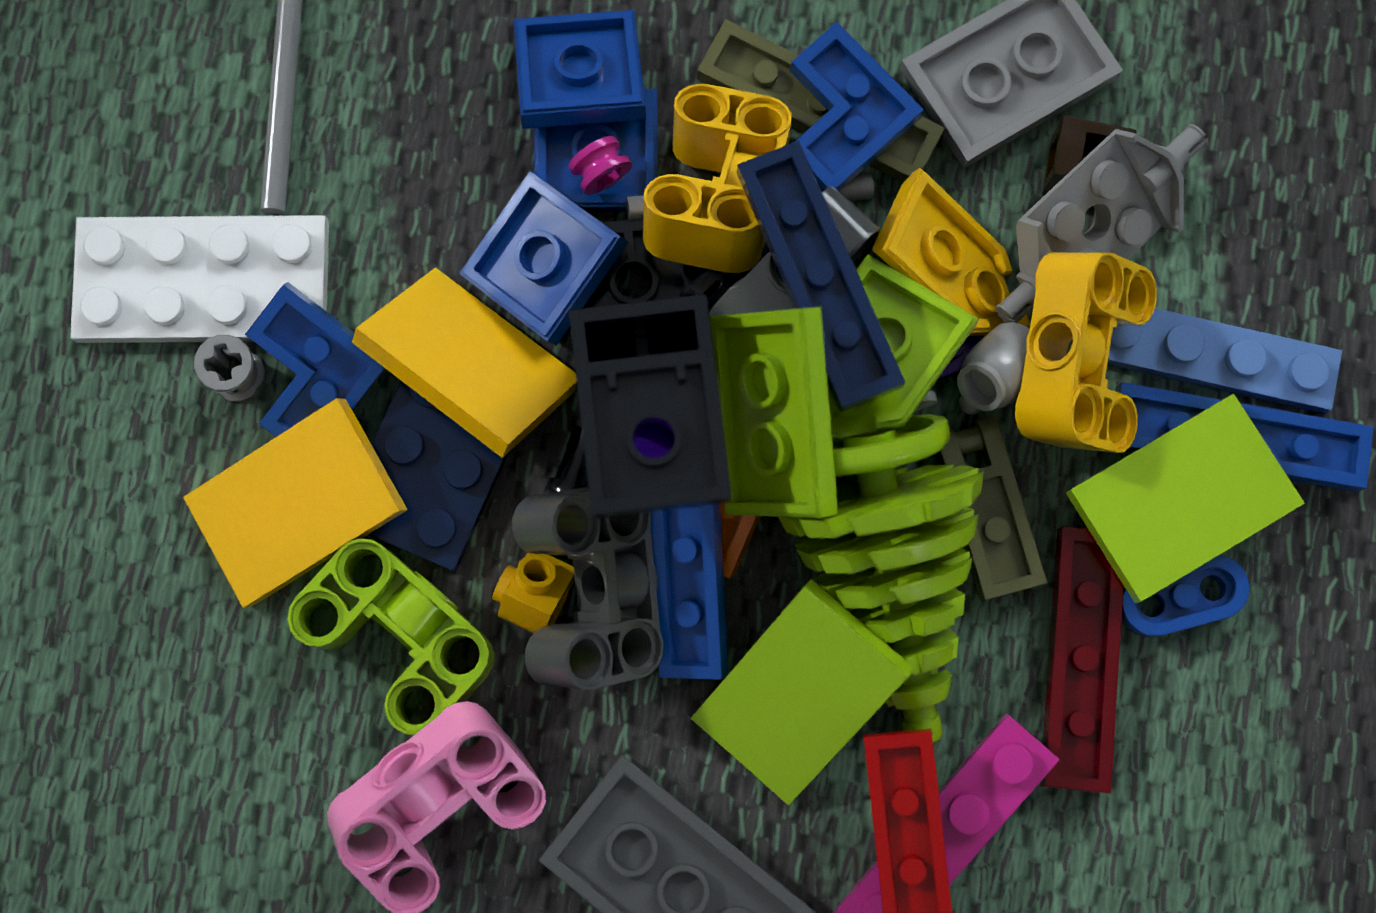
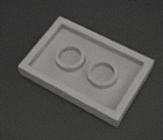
(1008, 73)

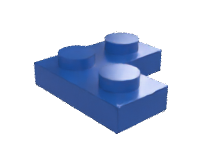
(862, 104)
(317, 351)

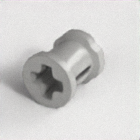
(213, 358)

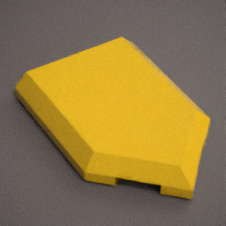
(945, 250)

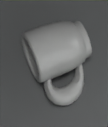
(993, 369)

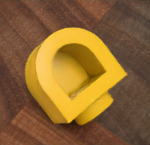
(534, 591)

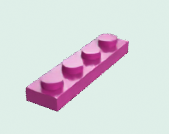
(974, 802)

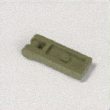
(1003, 542)

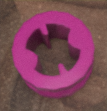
(600, 165)

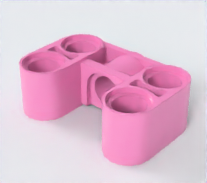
(417, 791)

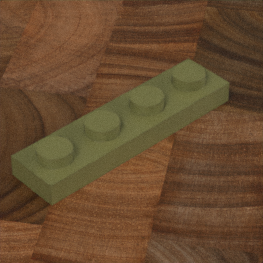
(758, 66)

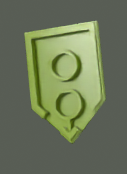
(923, 338)

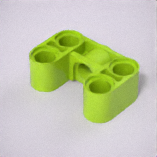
(408, 610)

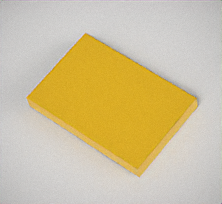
(466, 361)
(294, 502)

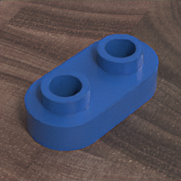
(1185, 606)

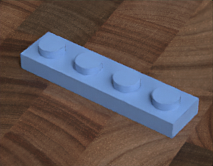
(1229, 359)

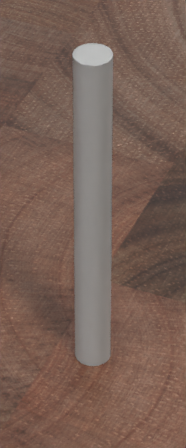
(281, 107)

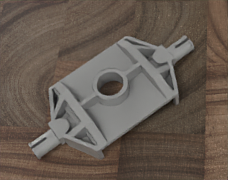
(1133, 194)

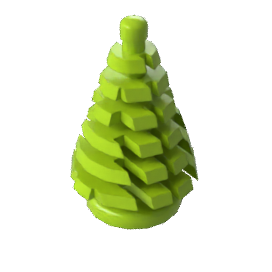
(899, 552)

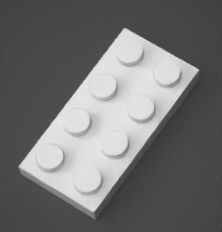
(190, 274)

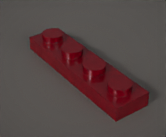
(1082, 664)

